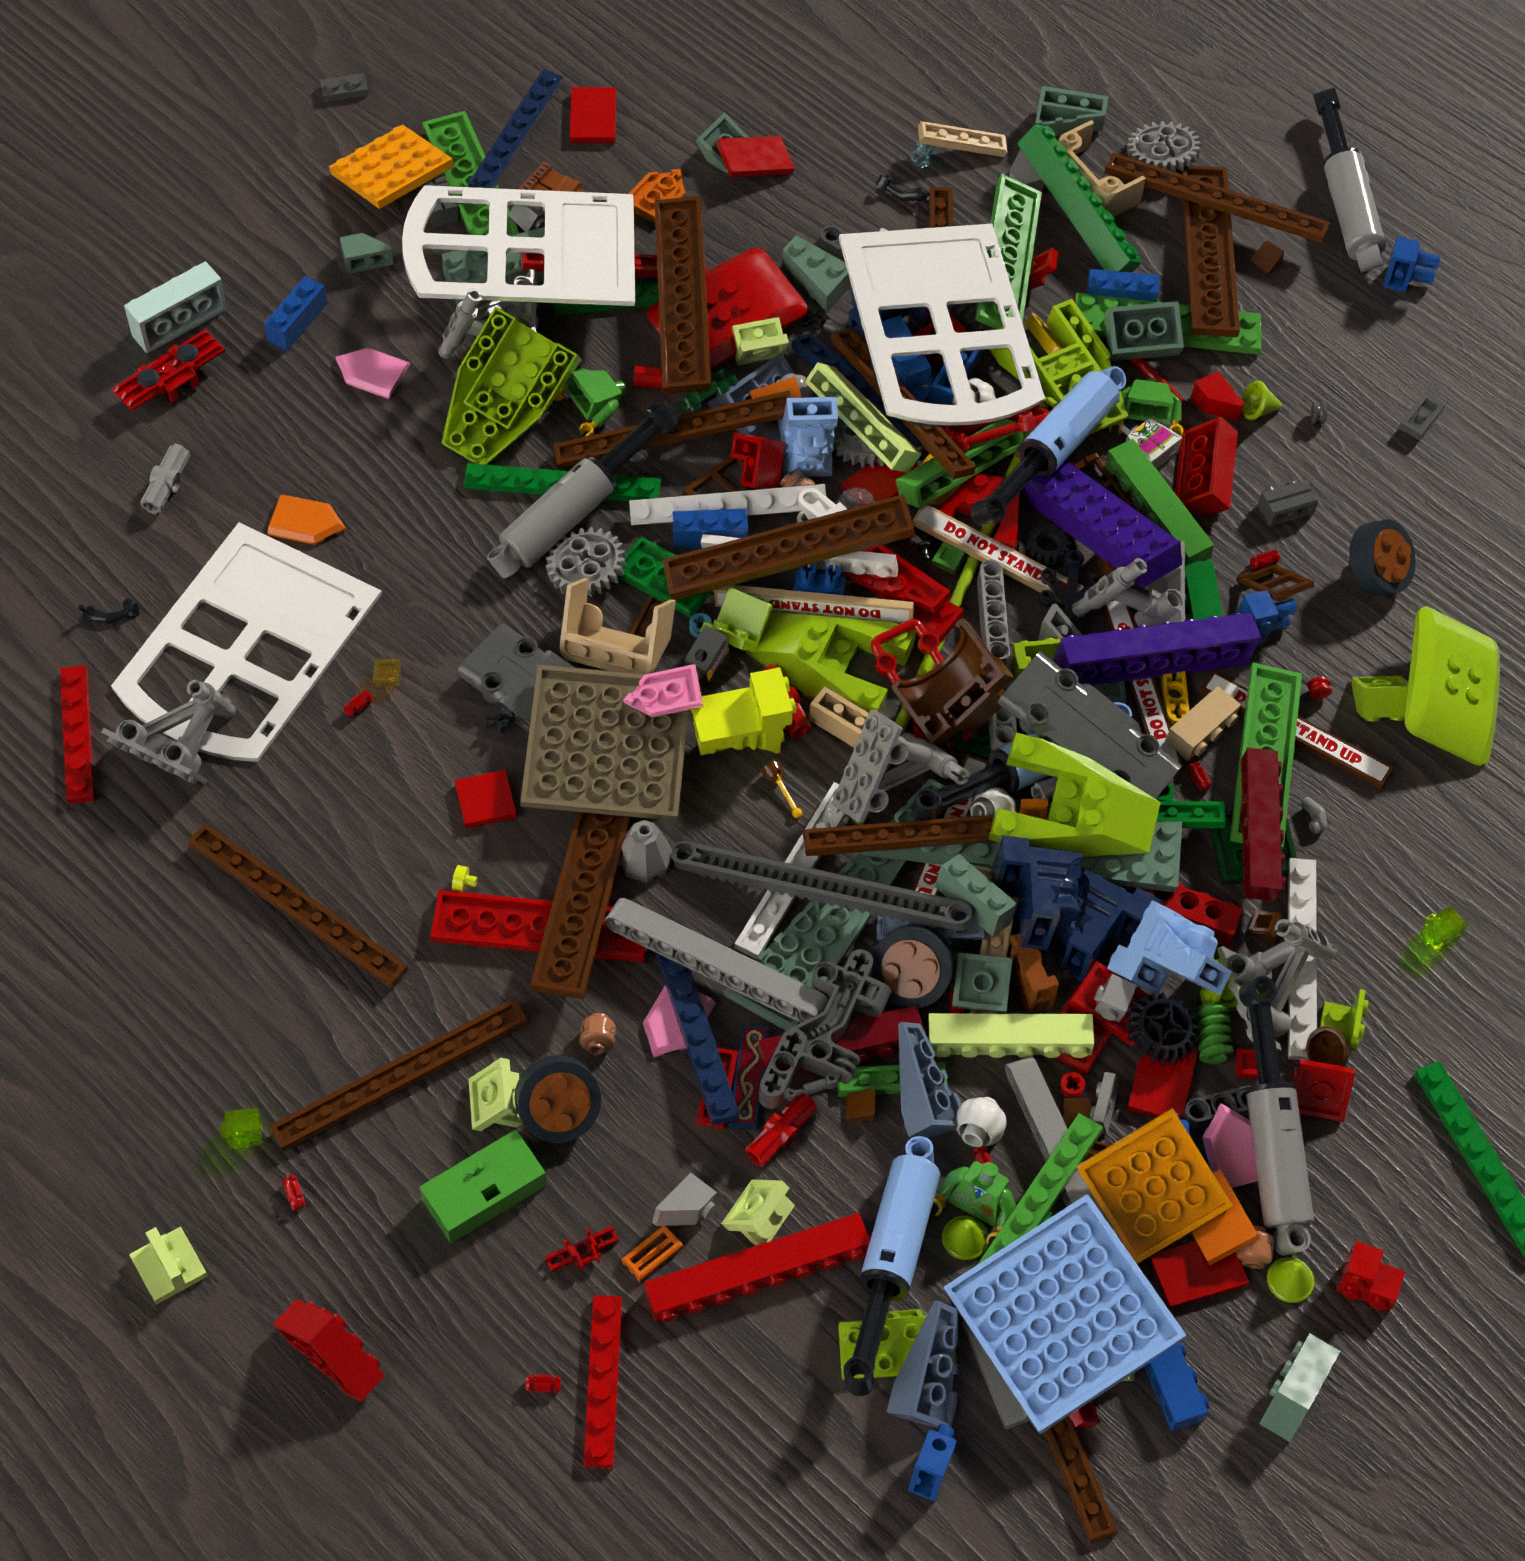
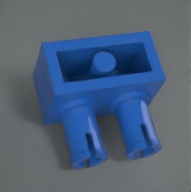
(1403, 264)
(810, 581)
(1267, 614)

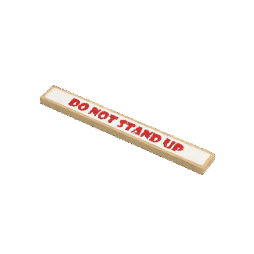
(985, 548)
(826, 604)

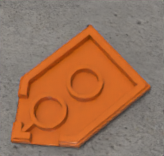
(656, 187)
(304, 520)

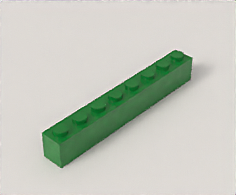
(1078, 200)

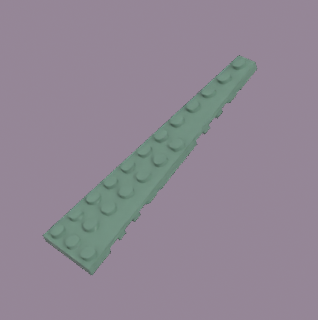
(1149, 871)
(824, 930)

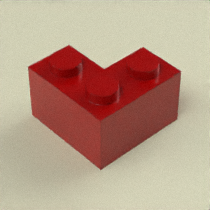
(761, 459)
(1369, 1279)

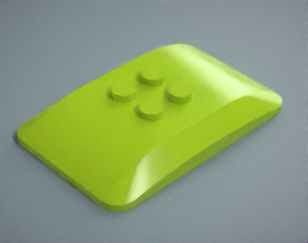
(1453, 686)

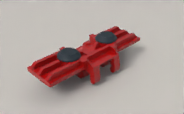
(169, 371)

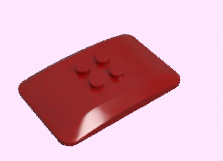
(740, 293)

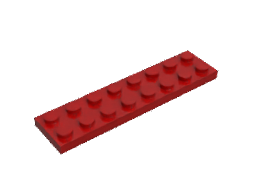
(511, 925)

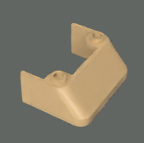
(1113, 193)
(590, 644)

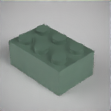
(1143, 331)

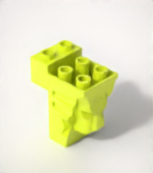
(745, 715)

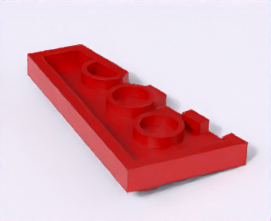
(908, 586)
(939, 622)

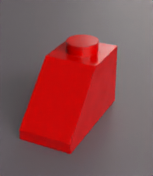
(1217, 397)

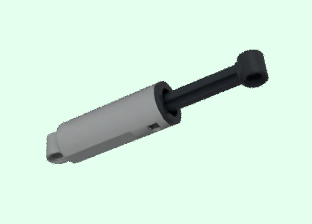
(1350, 188)
(573, 497)
(1276, 1131)

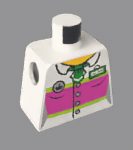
(1154, 440)

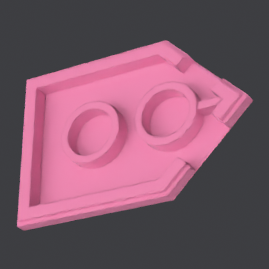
(372, 371)
(667, 692)
(663, 1027)
(1230, 1147)

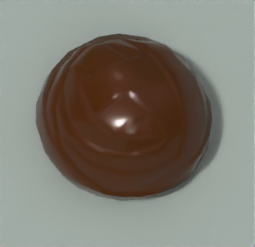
(1327, 1046)

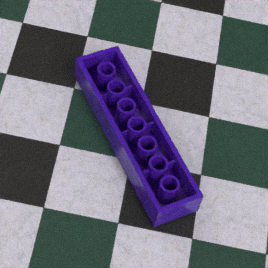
(1103, 522)
(1159, 649)

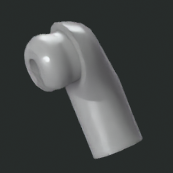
(1318, 814)

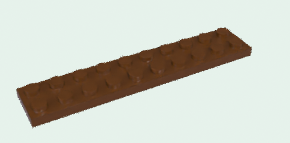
(1210, 261)
(682, 295)
(788, 547)
(580, 905)

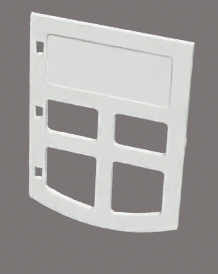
(584, 246)
(934, 271)
(275, 594)

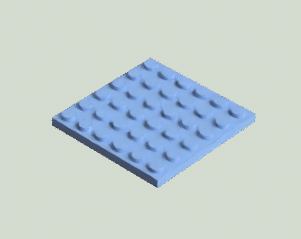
(1064, 1313)

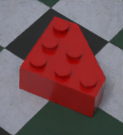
(331, 1347)

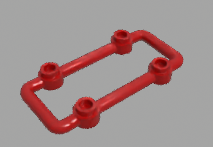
(1023, 422)
(887, 662)

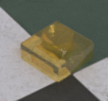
(387, 672)

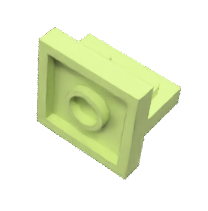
(759, 341)
(493, 1096)
(760, 1210)
(167, 1264)

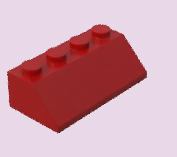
(1207, 467)

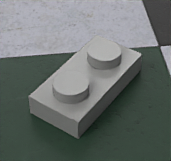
(1106, 1094)

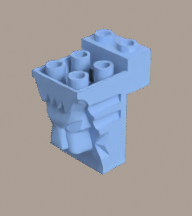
(808, 435)
(1169, 944)

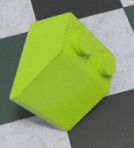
(1380, 697)

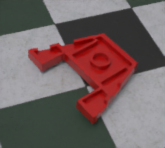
(977, 489)

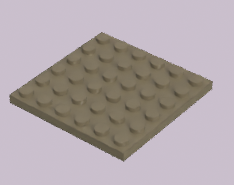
(599, 752)

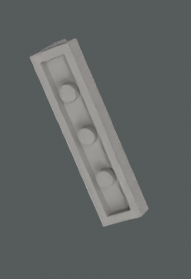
(1005, 1402)

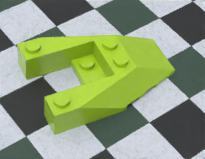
(1063, 369)
(819, 650)
(1089, 809)

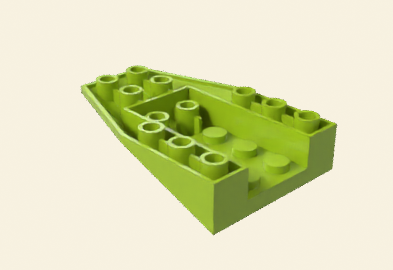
(503, 387)

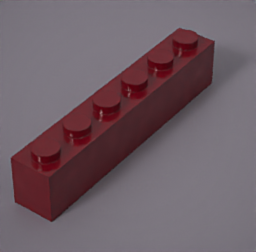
(1261, 824)
(864, 1036)

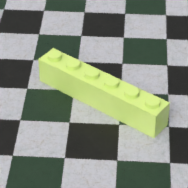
(864, 418)
(1011, 1034)

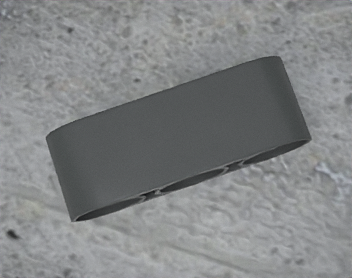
(1206, 1107)

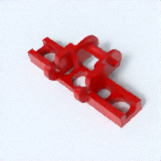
(575, 1256)

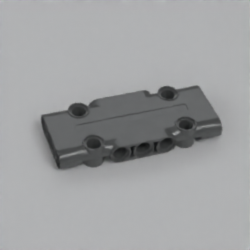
(502, 664)
(1086, 724)

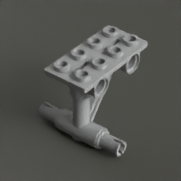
(470, 319)
(1161, 605)
(878, 745)
(177, 756)
(1298, 945)

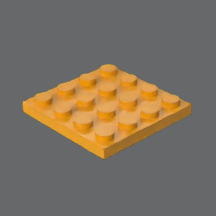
(391, 166)
(1154, 1186)

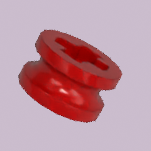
(1319, 687)
(1072, 1077)

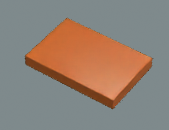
(1227, 1231)

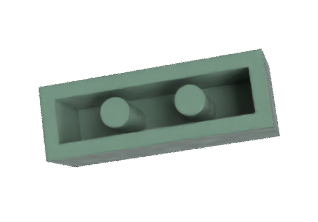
(989, 904)

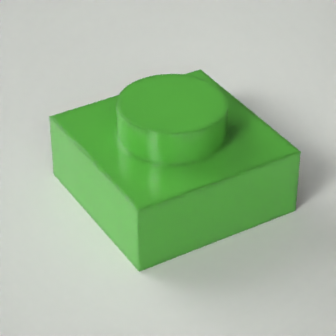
(948, 558)

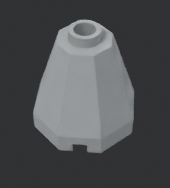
(645, 852)

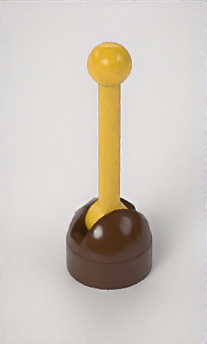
(774, 773)

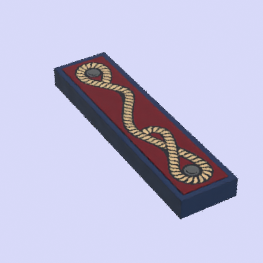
(748, 1077)

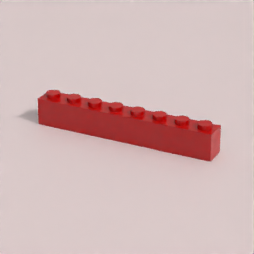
(757, 1268)

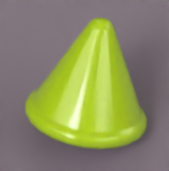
(1259, 401)
(965, 1237)
(1290, 1280)

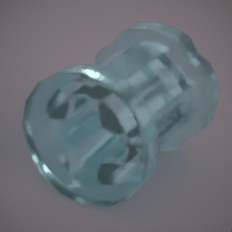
(922, 155)

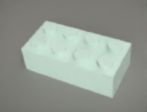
(176, 307)

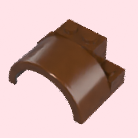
(958, 691)

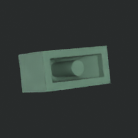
(364, 253)

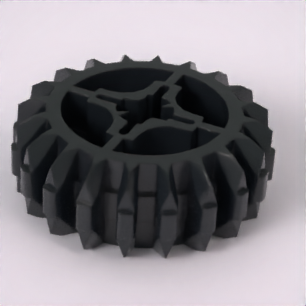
(1180, 1030)

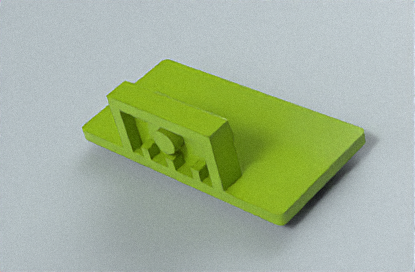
(895, 1344)

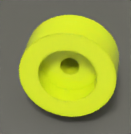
(462, 879)

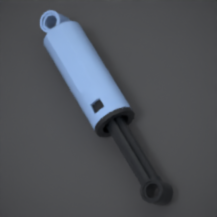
(1055, 438)
(997, 774)
(893, 1252)

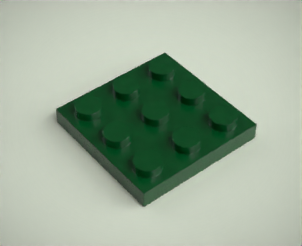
(1230, 853)

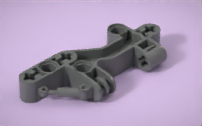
(846, 994)

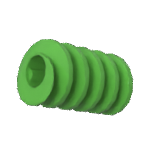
(1214, 1033)

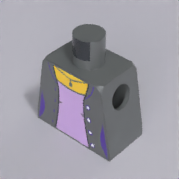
(708, 654)

